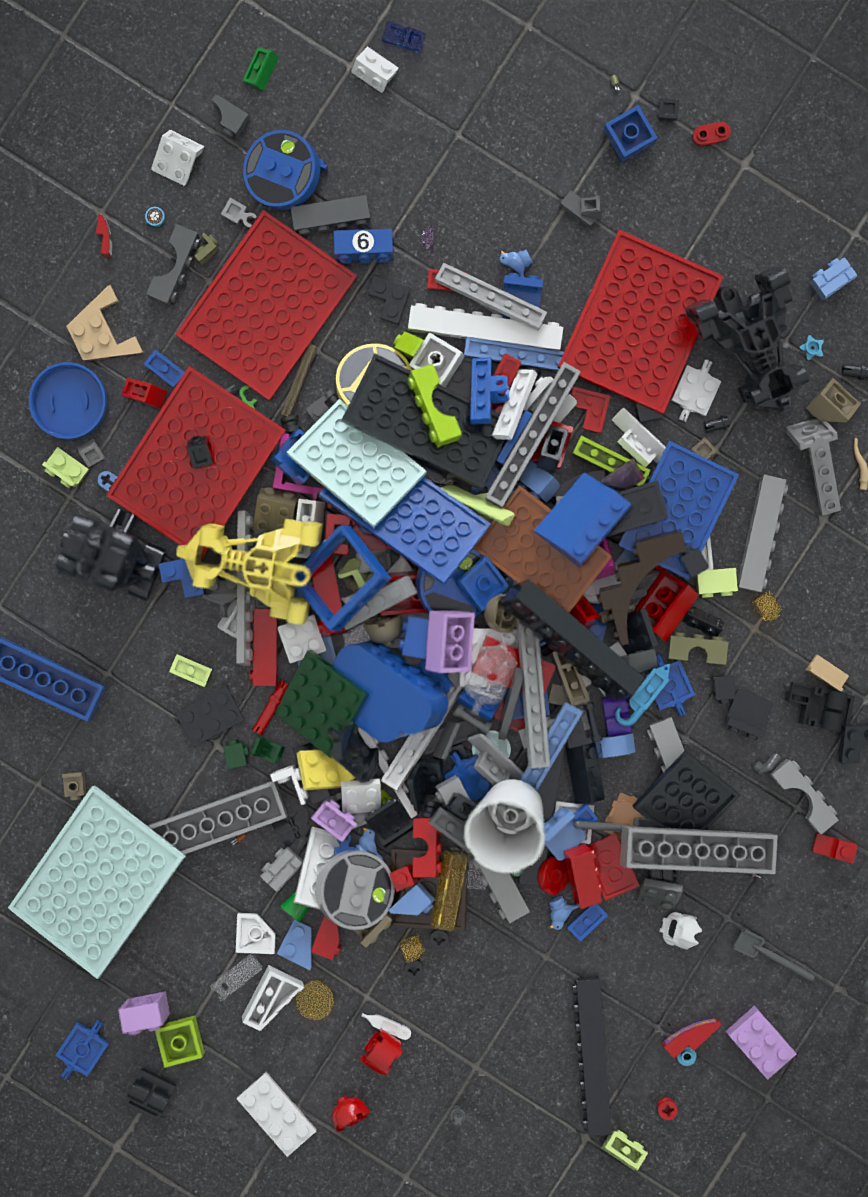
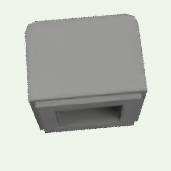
(91, 452)

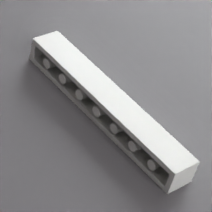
(495, 328)

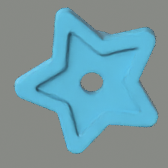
(817, 347)

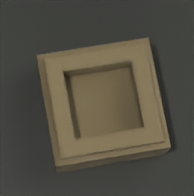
(704, 448)

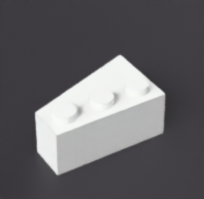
(270, 997)

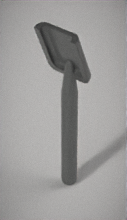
(637, 822)
(751, 945)

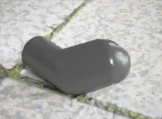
(768, 766)

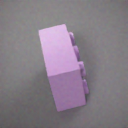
(450, 641)
(144, 1013)
(761, 1042)

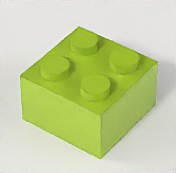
(180, 1041)

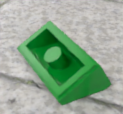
(260, 68)

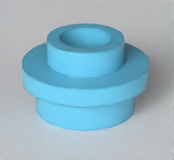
(691, 1060)

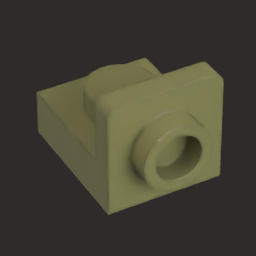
(204, 252)

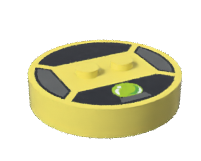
(355, 364)

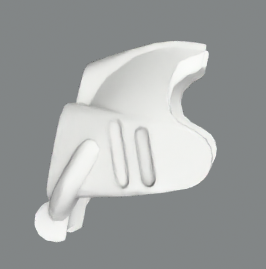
(684, 932)

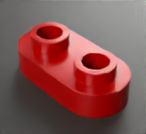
(712, 134)

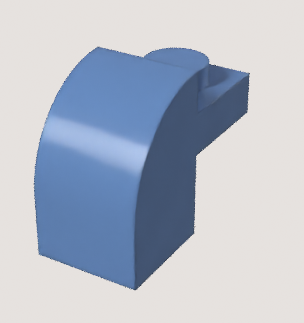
(616, 745)

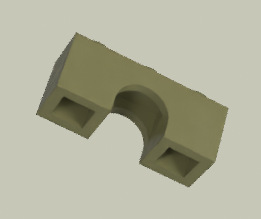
(714, 650)

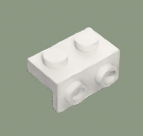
(374, 69)

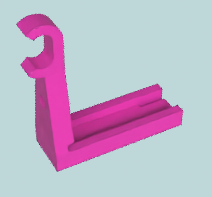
(291, 487)

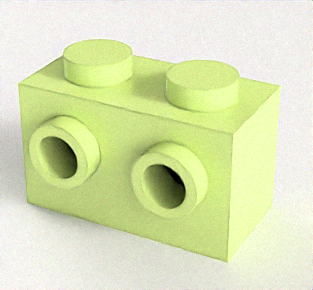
(624, 1150)

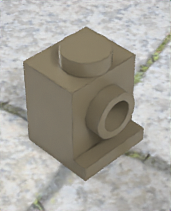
(77, 778)

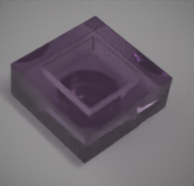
(427, 237)

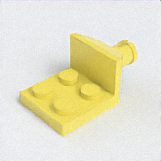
(320, 771)

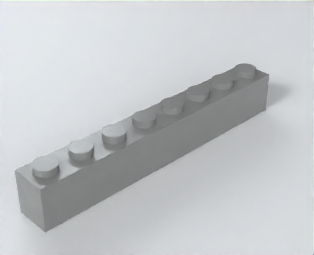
(532, 434)
(501, 884)

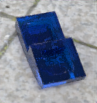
(403, 37)

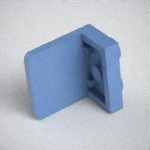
(561, 833)

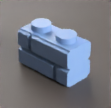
(833, 278)

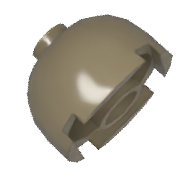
(497, 617)
(384, 628)

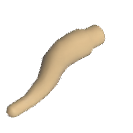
(863, 467)

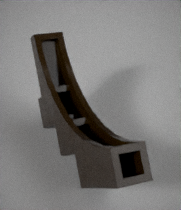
(651, 552)

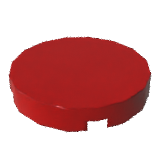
(553, 876)

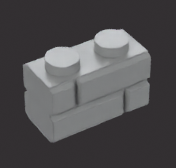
(281, 869)

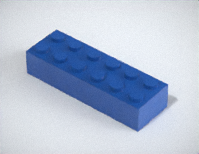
(49, 680)

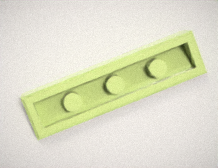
(480, 505)

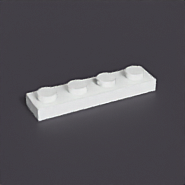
(514, 407)

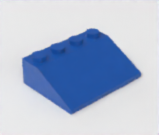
(582, 519)

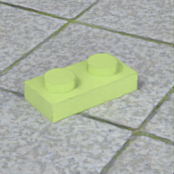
(190, 670)

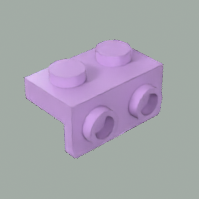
(334, 820)

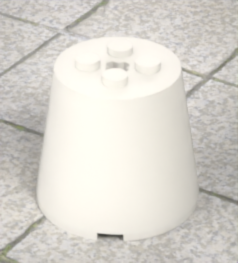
(507, 827)

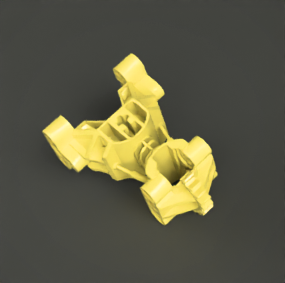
(263, 567)

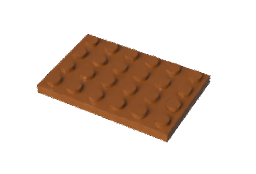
(528, 556)

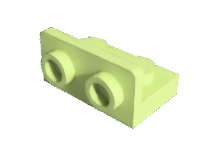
(66, 468)

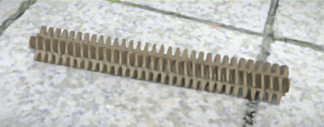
(298, 381)

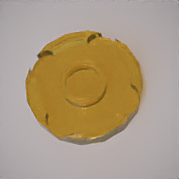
(315, 1000)

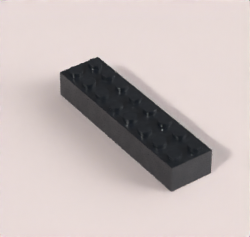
(571, 640)

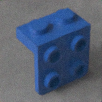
(523, 288)

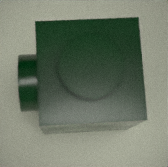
(236, 754)

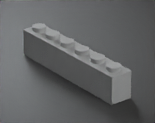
(761, 533)

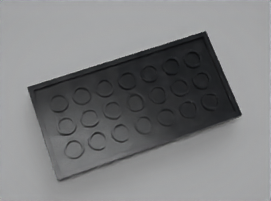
(388, 411)

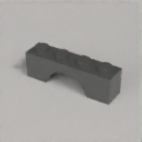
(164, 287)

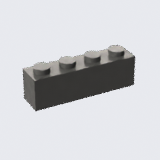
(330, 215)

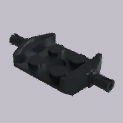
(355, 754)

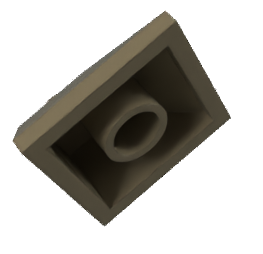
(833, 403)

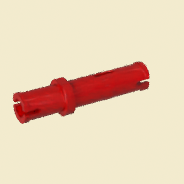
(270, 708)

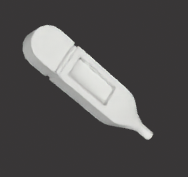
(389, 1026)

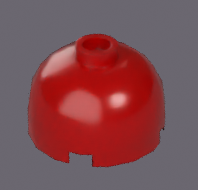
(348, 1112)

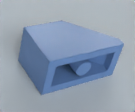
(414, 902)

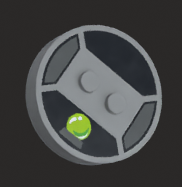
(354, 889)

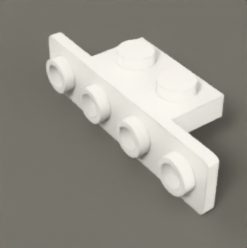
(638, 439)

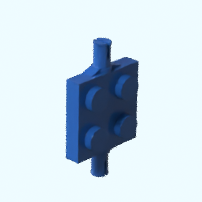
(677, 688)
(472, 781)
(82, 1049)

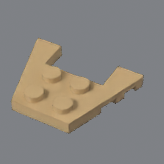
(93, 334)

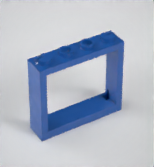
(361, 598)

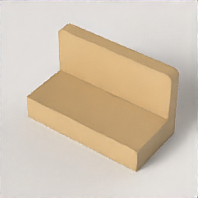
(827, 673)

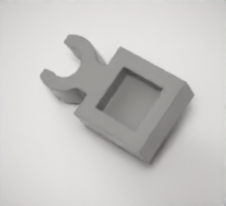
(236, 211)

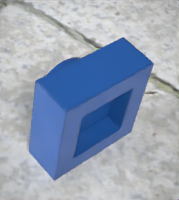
(584, 813)

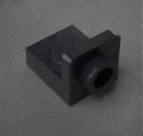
(199, 451)

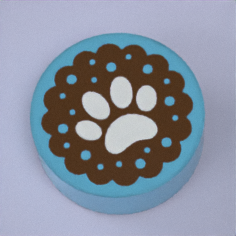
(155, 216)

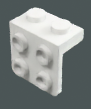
(538, 393)

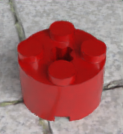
(381, 1052)

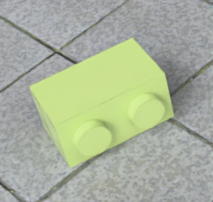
(716, 581)

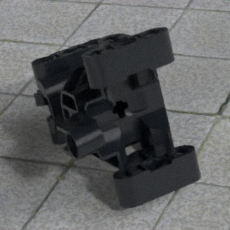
(756, 331)
(108, 554)

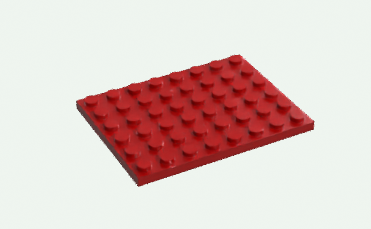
(266, 305)
(636, 324)
(160, 477)

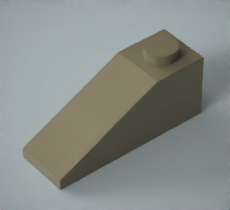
(570, 680)

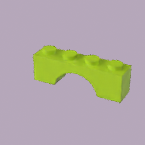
(442, 428)

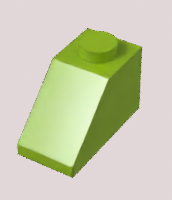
(408, 344)

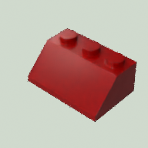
(667, 603)

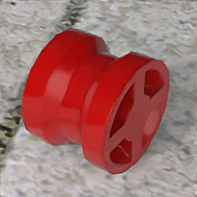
(664, 1106)

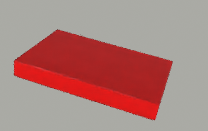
(612, 876)

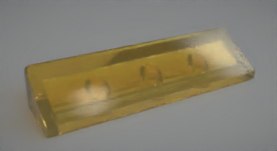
(449, 891)

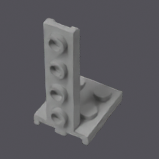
(816, 437)

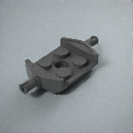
(223, 591)

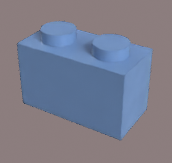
(538, 482)

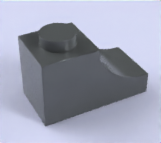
(233, 118)

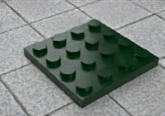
(319, 700)

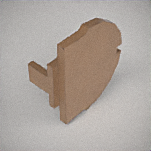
(622, 812)

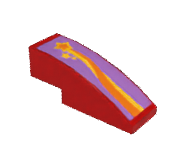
(690, 1035)

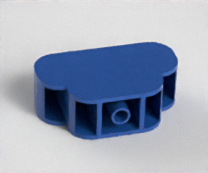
(399, 695)

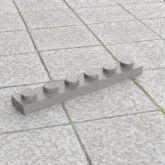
(490, 296)

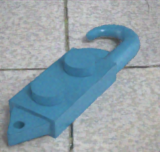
(645, 694)

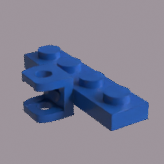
(484, 389)

